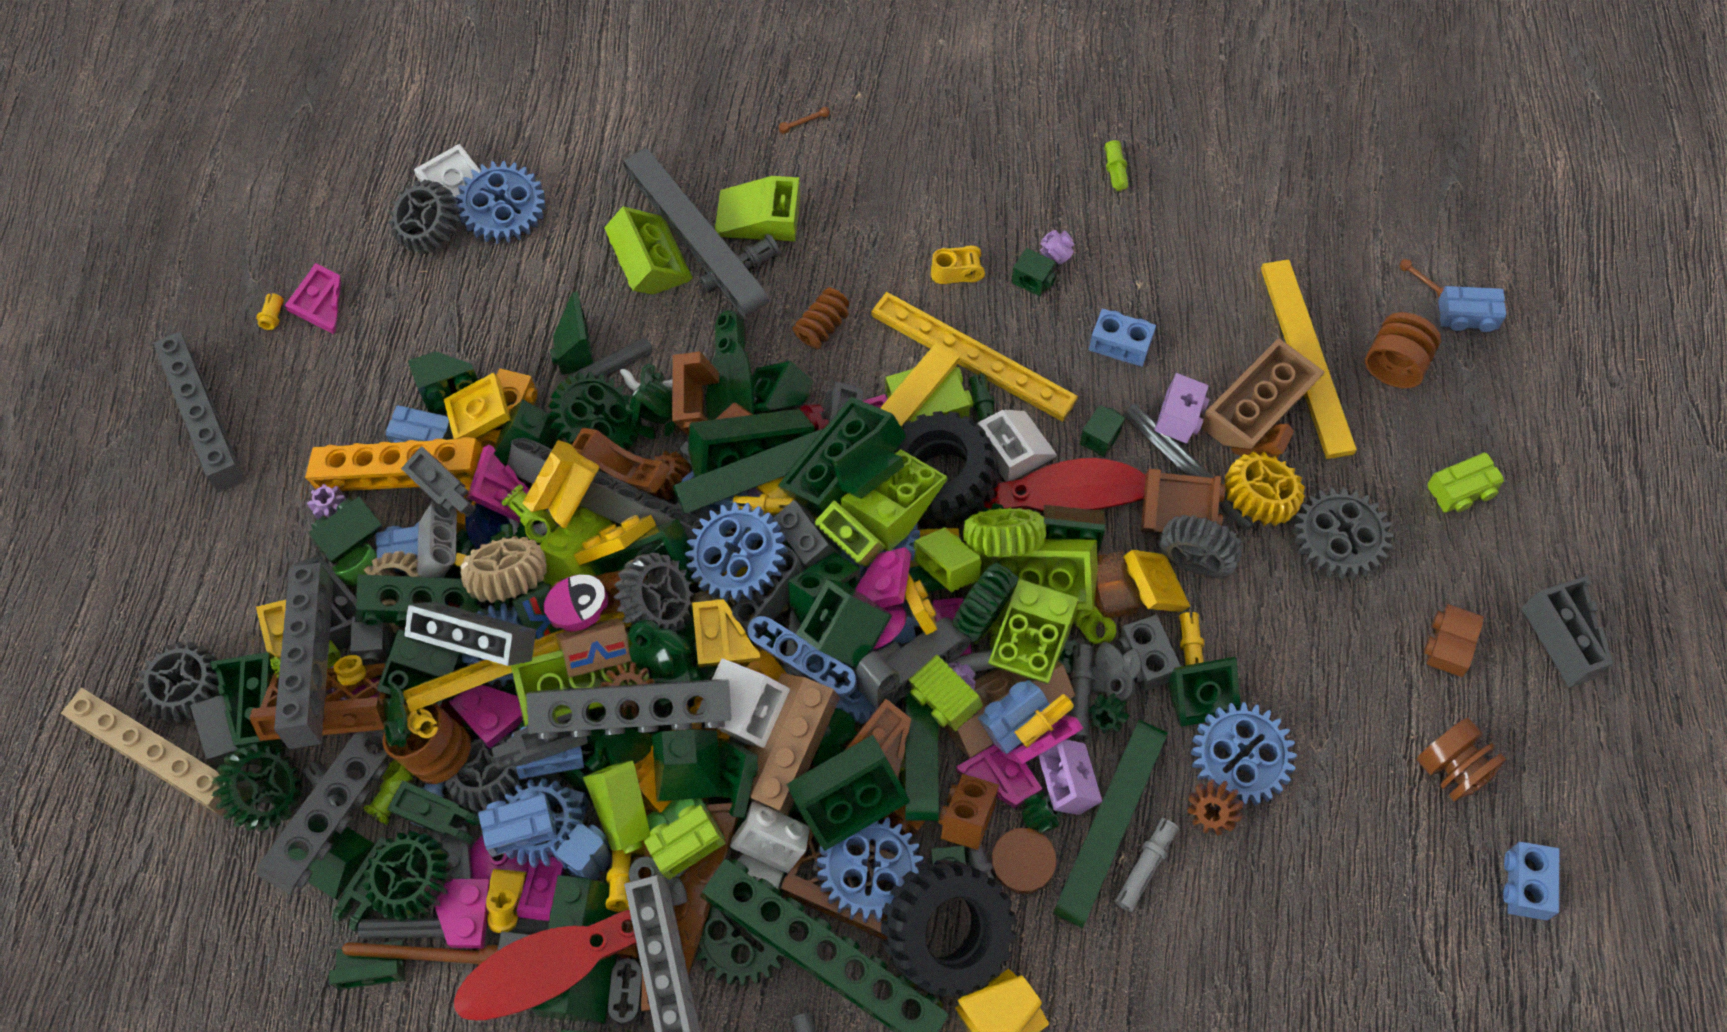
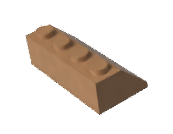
(1260, 396)
(993, 687)
(792, 741)

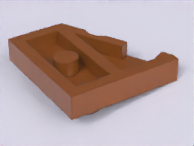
(890, 730)

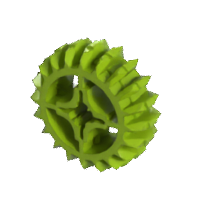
(1005, 532)

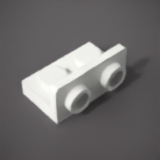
(771, 837)

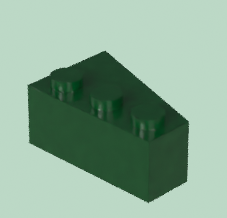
(243, 687)

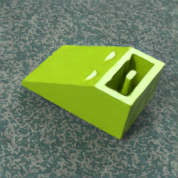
(760, 209)
(898, 502)
(1034, 631)

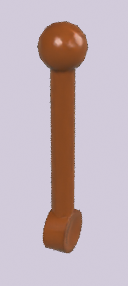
(784, 127)
(1406, 265)

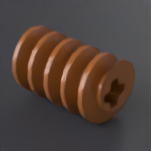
(822, 318)

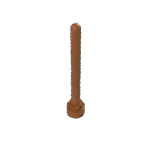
(419, 953)

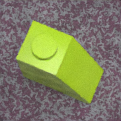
(619, 805)

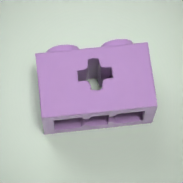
(1182, 408)
(1070, 777)

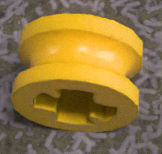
(349, 670)

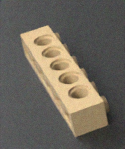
(144, 748)

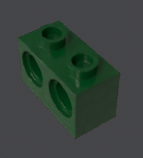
(807, 584)

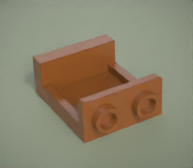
(689, 376)
(1179, 495)

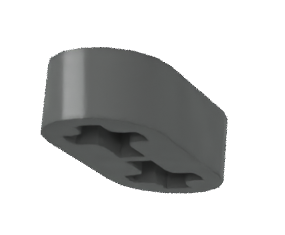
(617, 992)

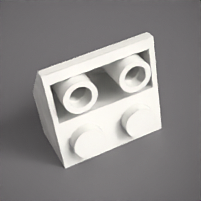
(1016, 443)
(754, 703)

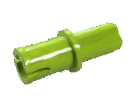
(1116, 165)

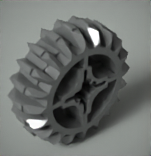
(415, 215)
(1201, 546)
(662, 590)
(170, 670)
(481, 781)

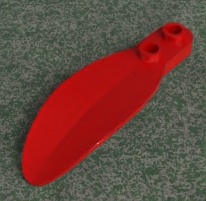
(1074, 484)
(538, 968)

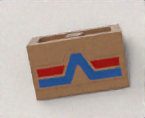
(594, 647)

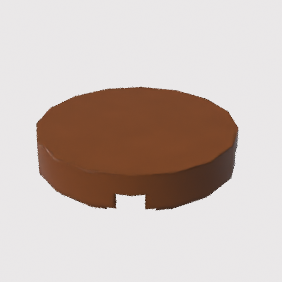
(1023, 860)

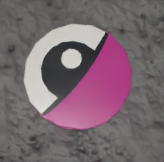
(576, 602)

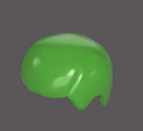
(354, 564)

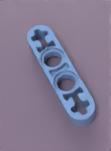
(803, 654)

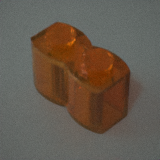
(1115, 589)

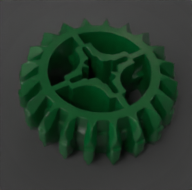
(985, 601)
(280, 795)
(407, 895)

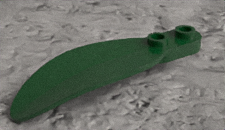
(733, 367)

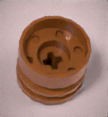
(1403, 350)
(435, 757)
(1461, 759)

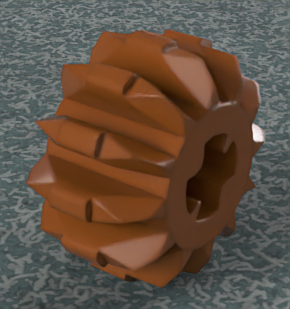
(679, 469)
(626, 678)
(1212, 818)

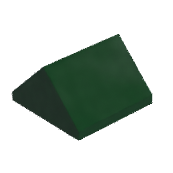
(1203, 688)
(340, 863)

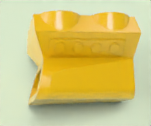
(561, 483)
(1003, 1006)

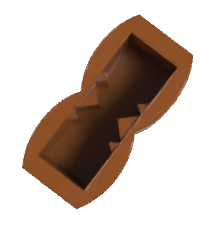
(1454, 640)

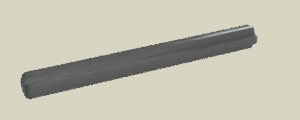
(1180, 458)
(431, 928)

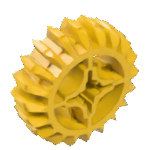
(1261, 494)

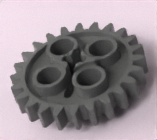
(1342, 533)

